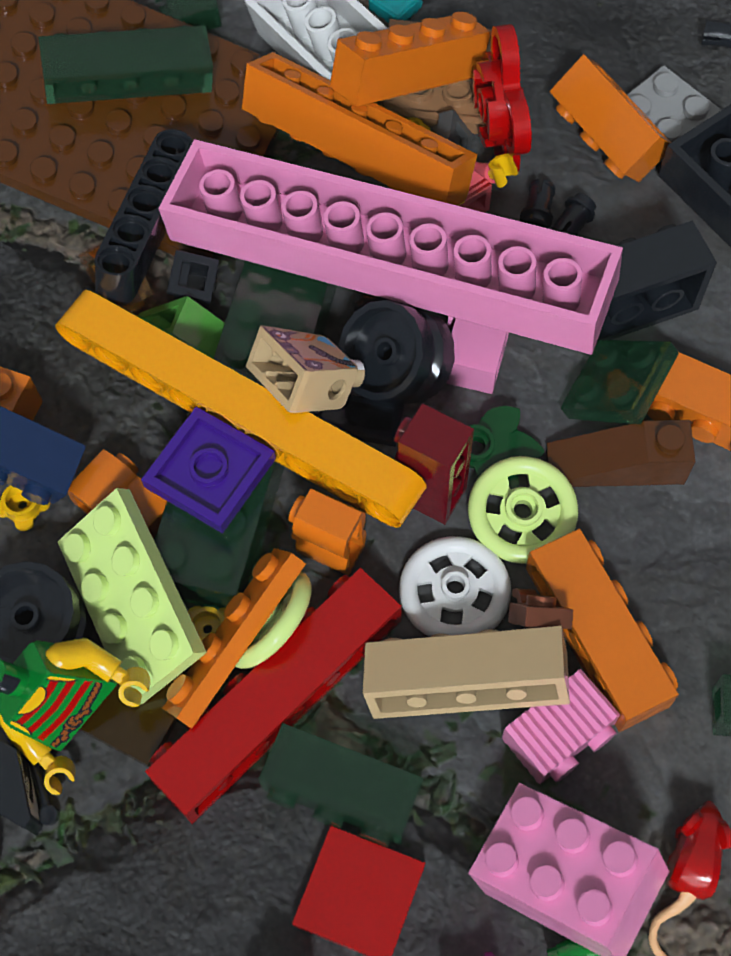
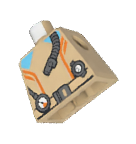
(303, 369)

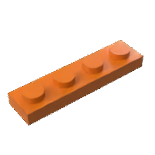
(243, 620)

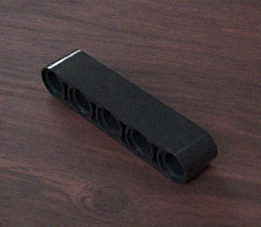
(138, 226)

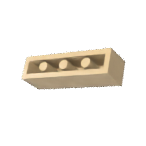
(466, 672)

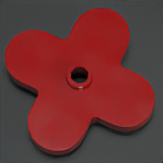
(501, 97)

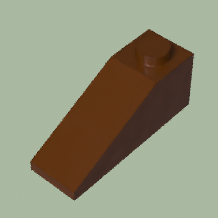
(627, 455)

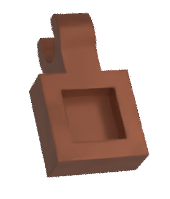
(538, 610)

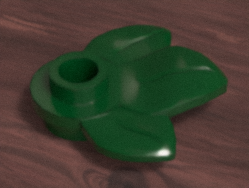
(502, 440)

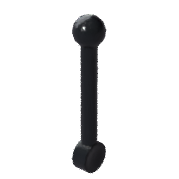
(47, 813)

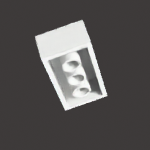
(310, 28)

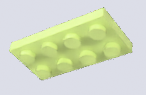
(131, 591)

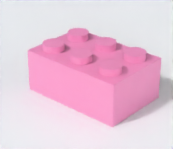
(570, 872)

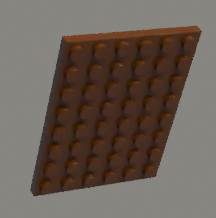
(91, 150)

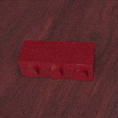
(440, 454)

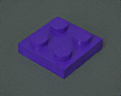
(209, 469)

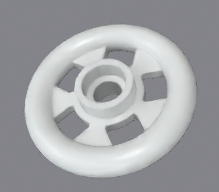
(459, 551)

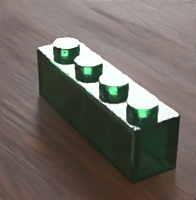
(126, 64)

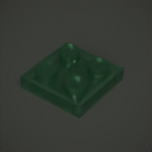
(620, 381)

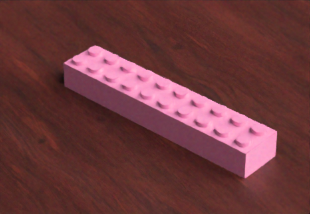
(394, 245)

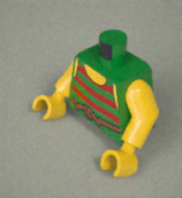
(54, 693)

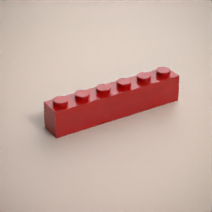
(277, 691)

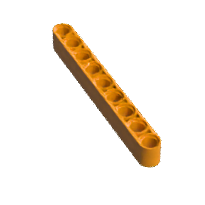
(194, 379)

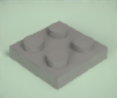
(672, 103)

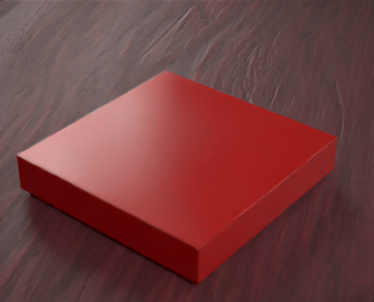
(359, 894)

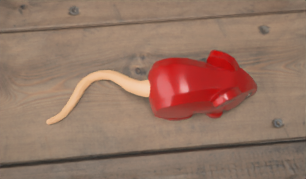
(693, 864)

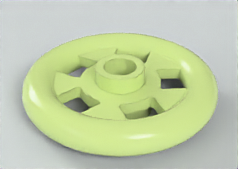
(495, 482)
(280, 623)

